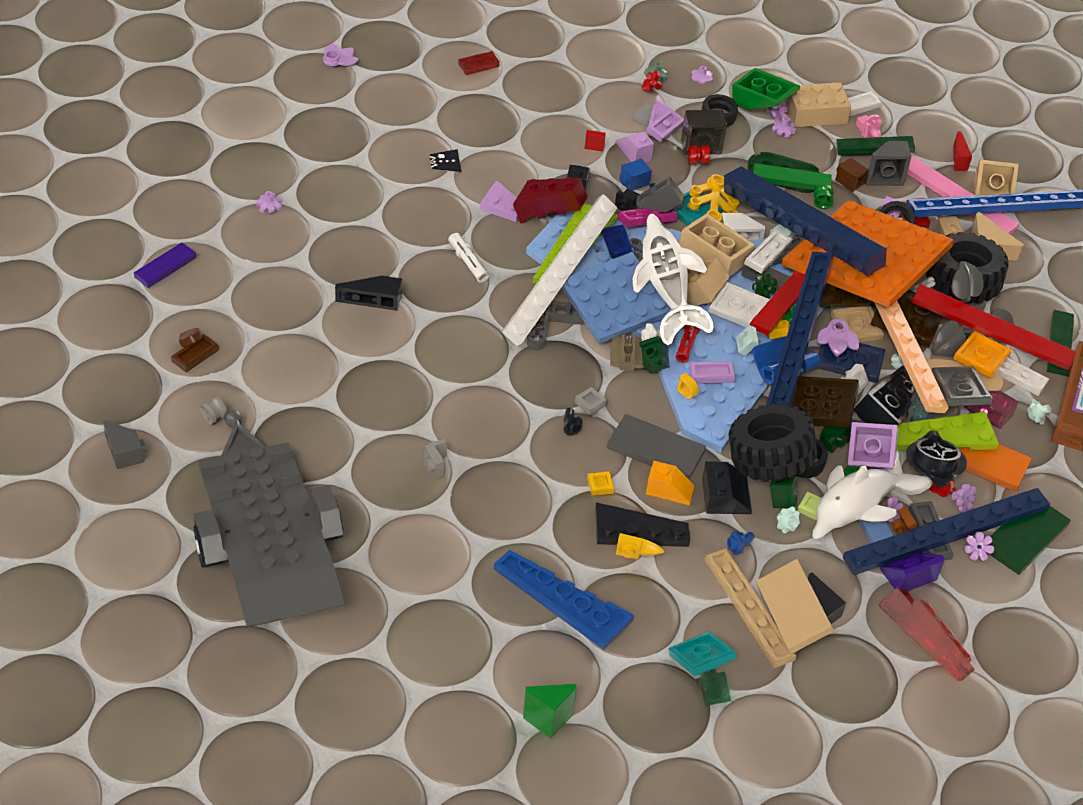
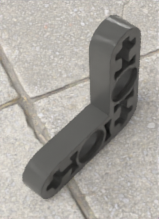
(551, 315)

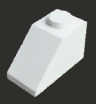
(743, 225)

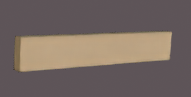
(749, 607)

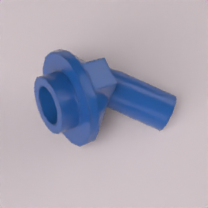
(738, 541)

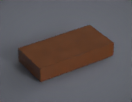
(195, 353)

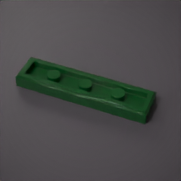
(857, 146)
(1061, 333)

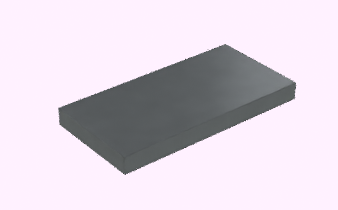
(651, 443)

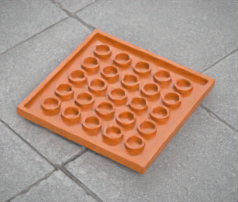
(908, 255)

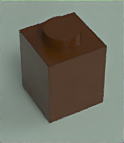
(851, 174)

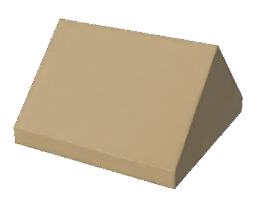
(995, 178)

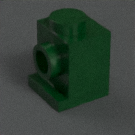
(654, 354)
(835, 437)

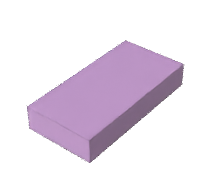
(712, 372)

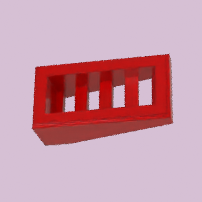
(961, 153)

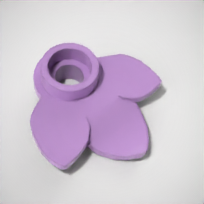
(335, 56)
(838, 339)

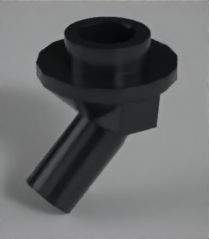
(572, 423)

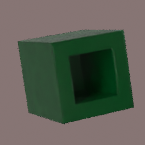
(784, 493)

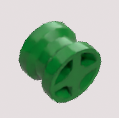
(823, 196)

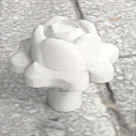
(649, 332)

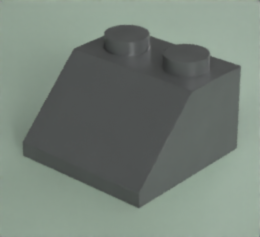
(889, 164)

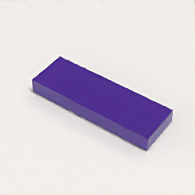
(164, 265)

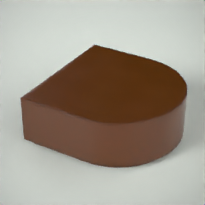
(190, 337)

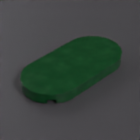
(773, 159)

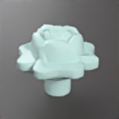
(1037, 411)
(788, 519)

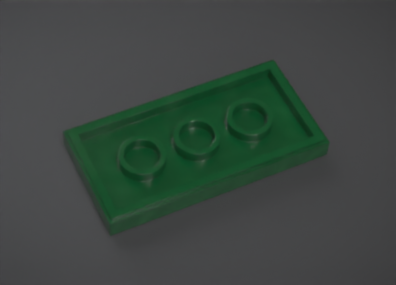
(1025, 539)

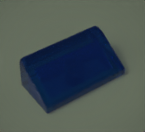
(617, 241)

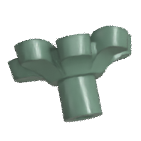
(657, 66)

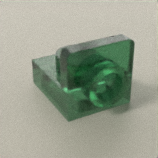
(714, 687)

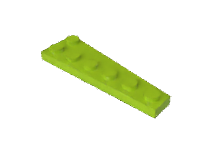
(565, 235)
(961, 430)

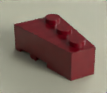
(549, 196)

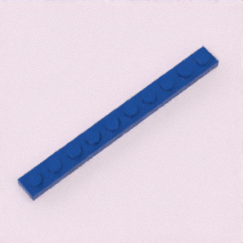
(996, 203)

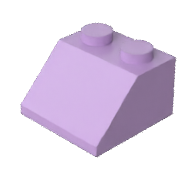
(873, 445)

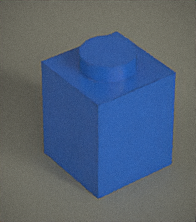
(635, 174)

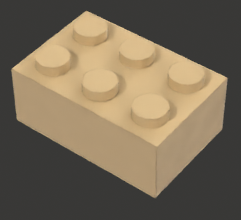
(819, 105)
(713, 239)

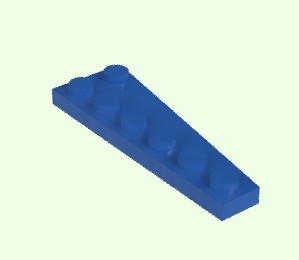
(580, 609)

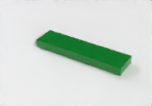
(791, 177)

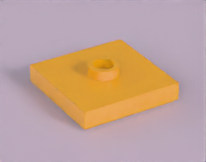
(983, 354)

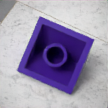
(913, 570)

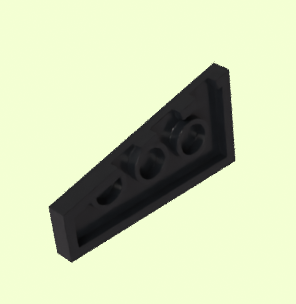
(657, 529)

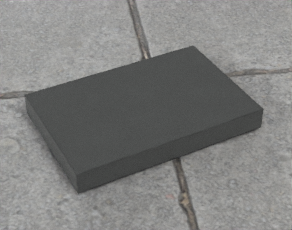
(961, 386)

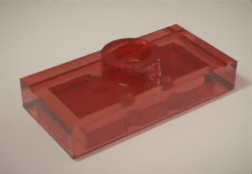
(478, 62)

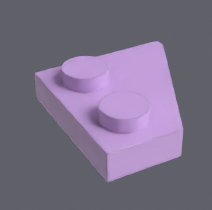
(663, 121)
(499, 202)

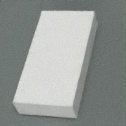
(863, 103)

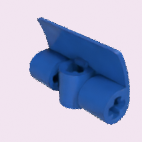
(768, 356)

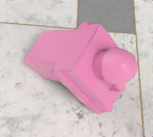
(869, 125)

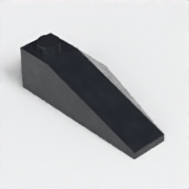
(888, 401)

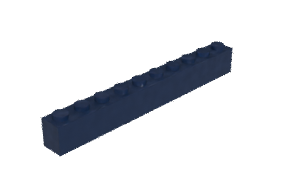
(805, 221)

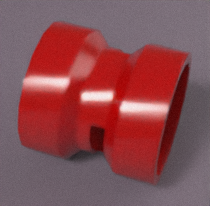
(699, 154)

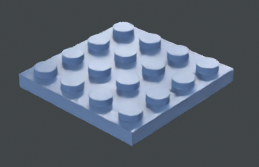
(608, 300)

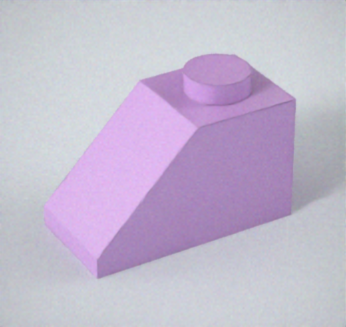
(637, 147)

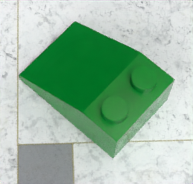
(761, 90)

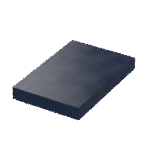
(868, 355)

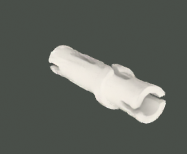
(458, 243)

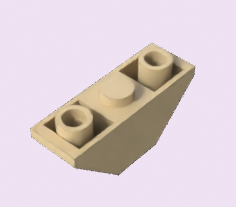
(987, 228)

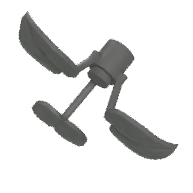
(965, 283)

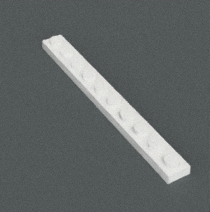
(559, 270)

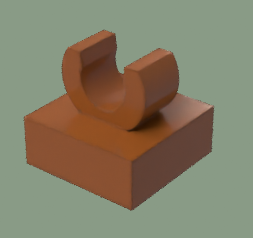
(905, 522)

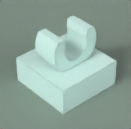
(747, 340)

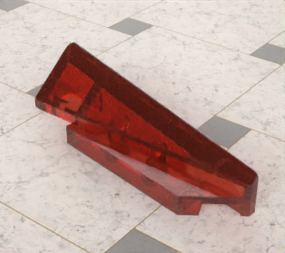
(928, 631)

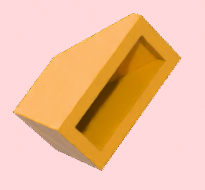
(669, 483)

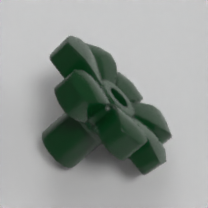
(764, 285)

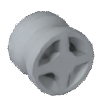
(213, 410)

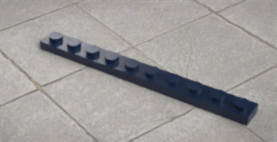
(800, 329)
(945, 531)

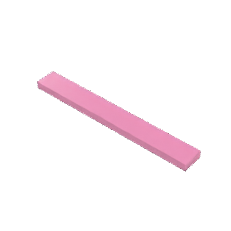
(947, 188)

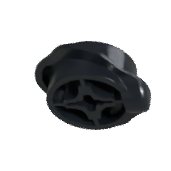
(936, 458)

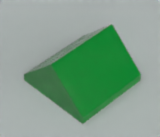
(549, 706)

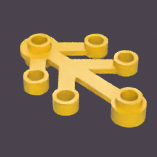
(716, 185)

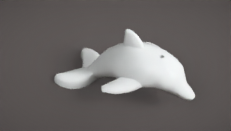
(666, 267)
(859, 494)

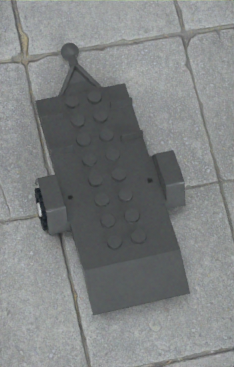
(268, 529)

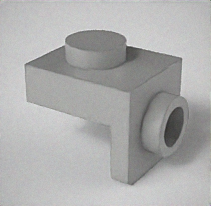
(434, 456)

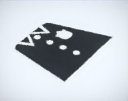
(446, 161)

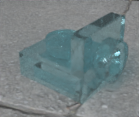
(919, 412)

